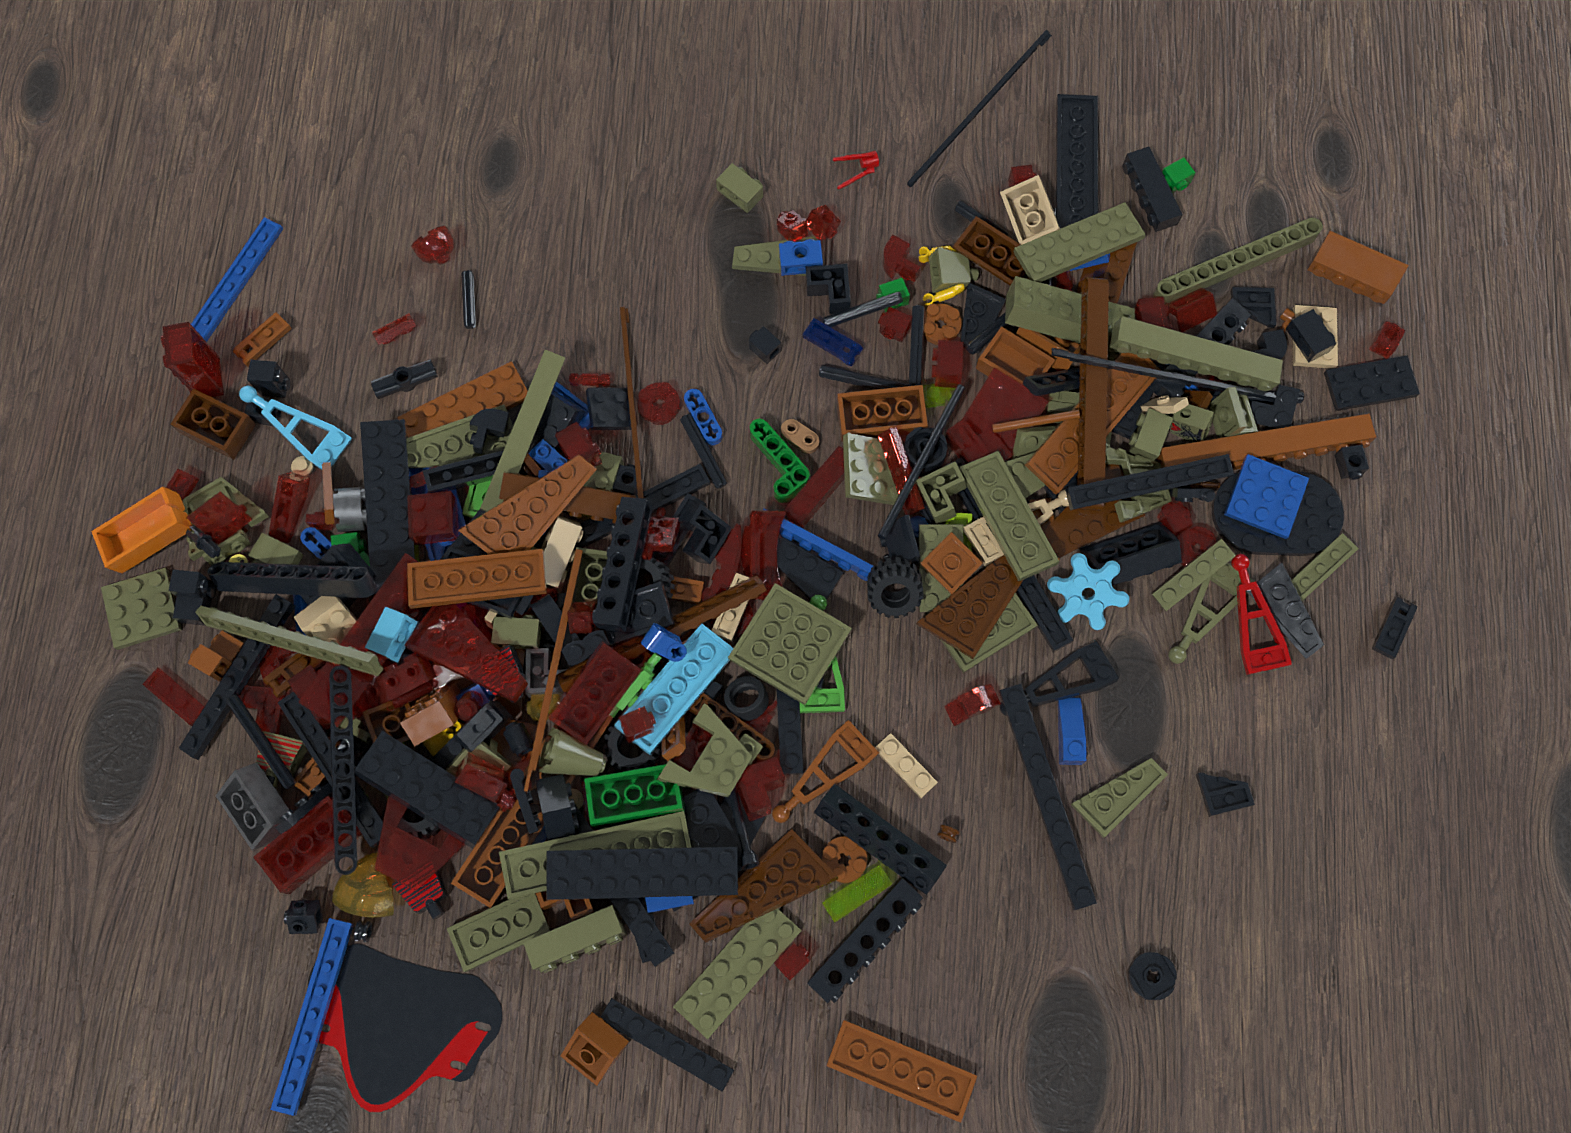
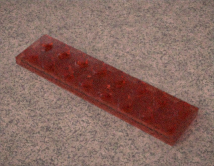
(391, 595)

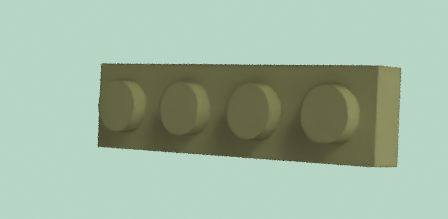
(1323, 565)
(1193, 574)

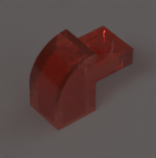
(895, 260)
(972, 703)

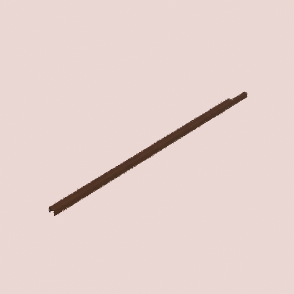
(625, 319)

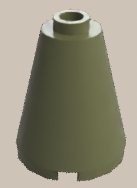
(569, 756)

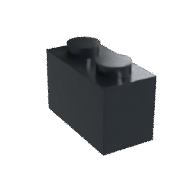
(1311, 335)
(268, 378)

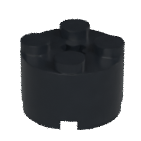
(916, 442)

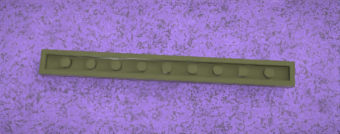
(290, 640)

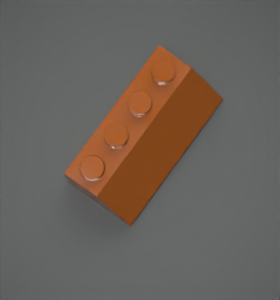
(1357, 267)

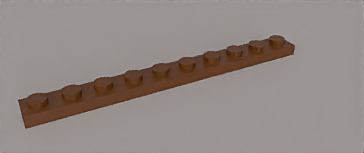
(684, 621)

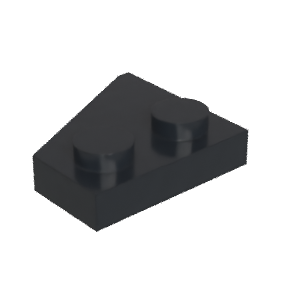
(1258, 302)
(1223, 794)

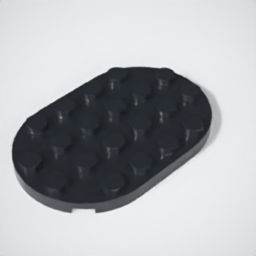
(1313, 530)

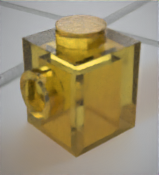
(535, 705)

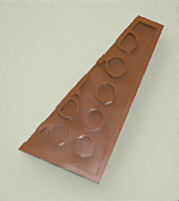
(530, 512)

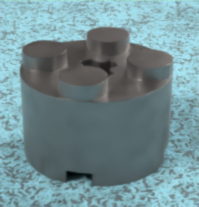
(350, 509)

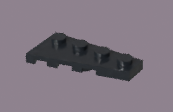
(1289, 611)

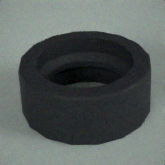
(738, 686)

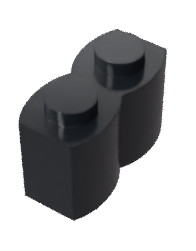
(579, 650)

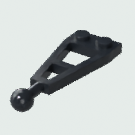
(1094, 663)

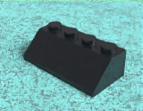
(1136, 552)

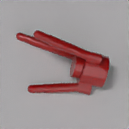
(867, 160)

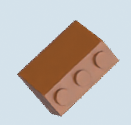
(1046, 343)

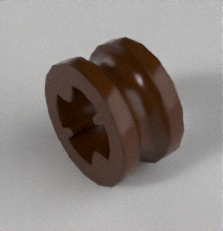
(948, 833)

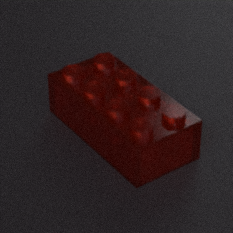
(192, 359)
(594, 692)
(303, 848)

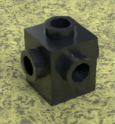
(303, 917)

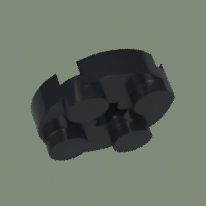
(1138, 975)

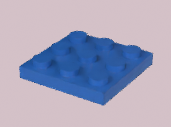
(1266, 496)

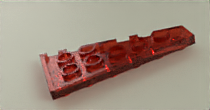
(458, 645)

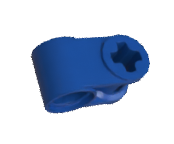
(664, 643)

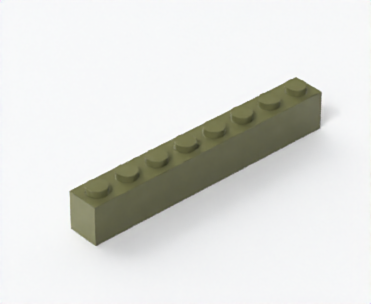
(1196, 354)

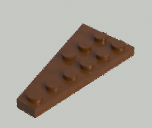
(1080, 527)
(973, 609)
(783, 875)

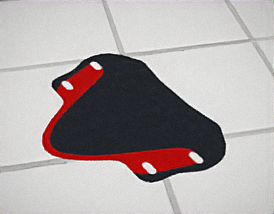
(405, 1025)

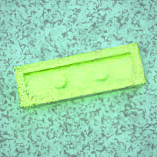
(857, 893)

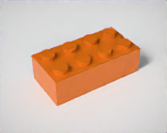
(141, 530)

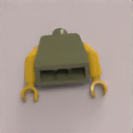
(948, 272)

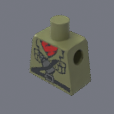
(1191, 423)

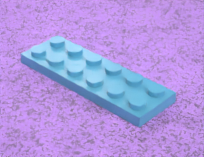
(681, 684)

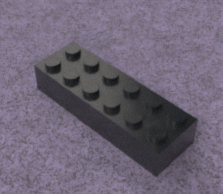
(426, 789)

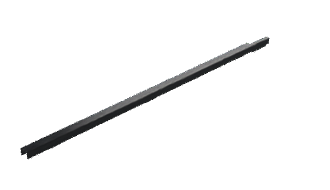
(1040, 41)
(1160, 374)

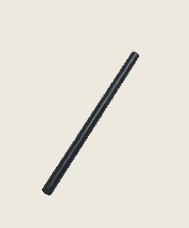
(921, 462)

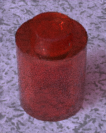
(468, 705)

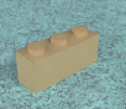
(559, 548)

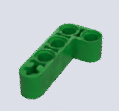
(776, 456)

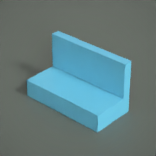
(391, 634)

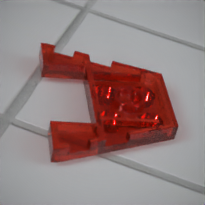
(406, 856)

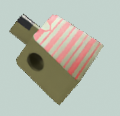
(289, 750)

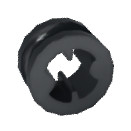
(363, 931)

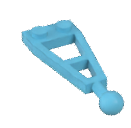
(328, 449)

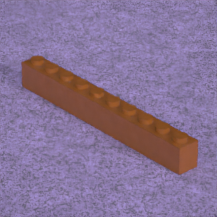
(1277, 444)

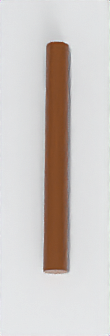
(1034, 421)

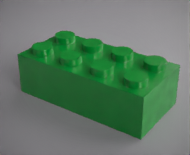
(631, 797)

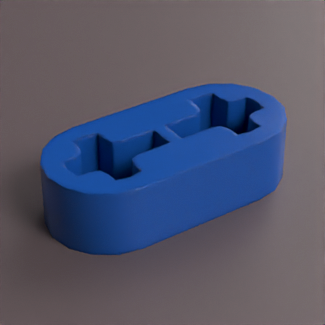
(315, 548)

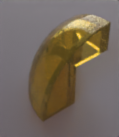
(364, 891)

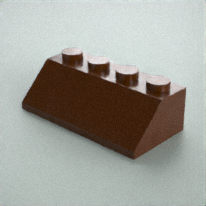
(990, 250)
(1114, 271)

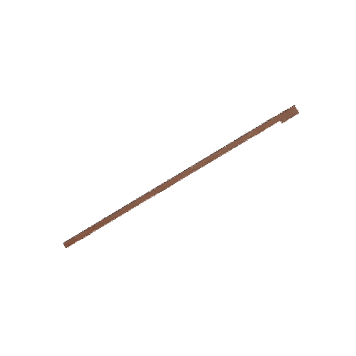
(554, 666)

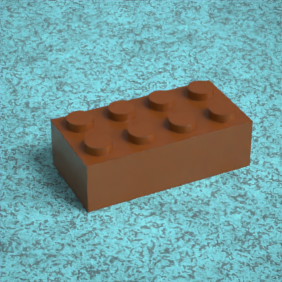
(878, 410)

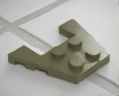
(1131, 465)
(202, 495)
(719, 763)

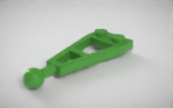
(826, 699)

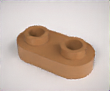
(799, 435)

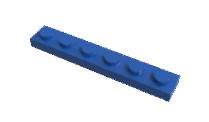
(825, 549)

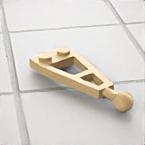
(985, 542)

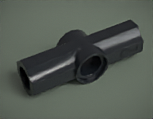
(392, 383)

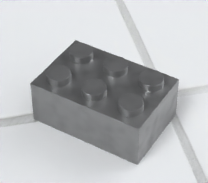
(253, 805)

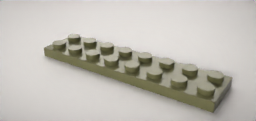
(526, 866)

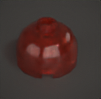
(435, 246)

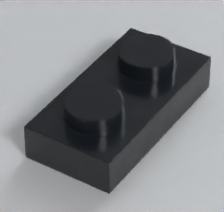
(478, 727)

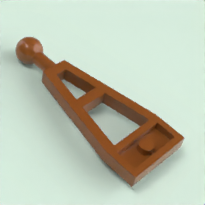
(854, 744)

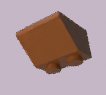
(594, 1048)

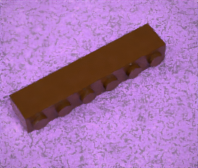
(588, 500)

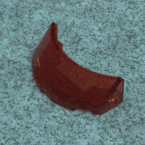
(760, 547)

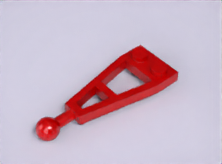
(1264, 658)

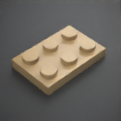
(1329, 318)

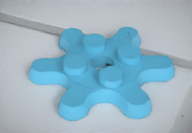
(1086, 577)

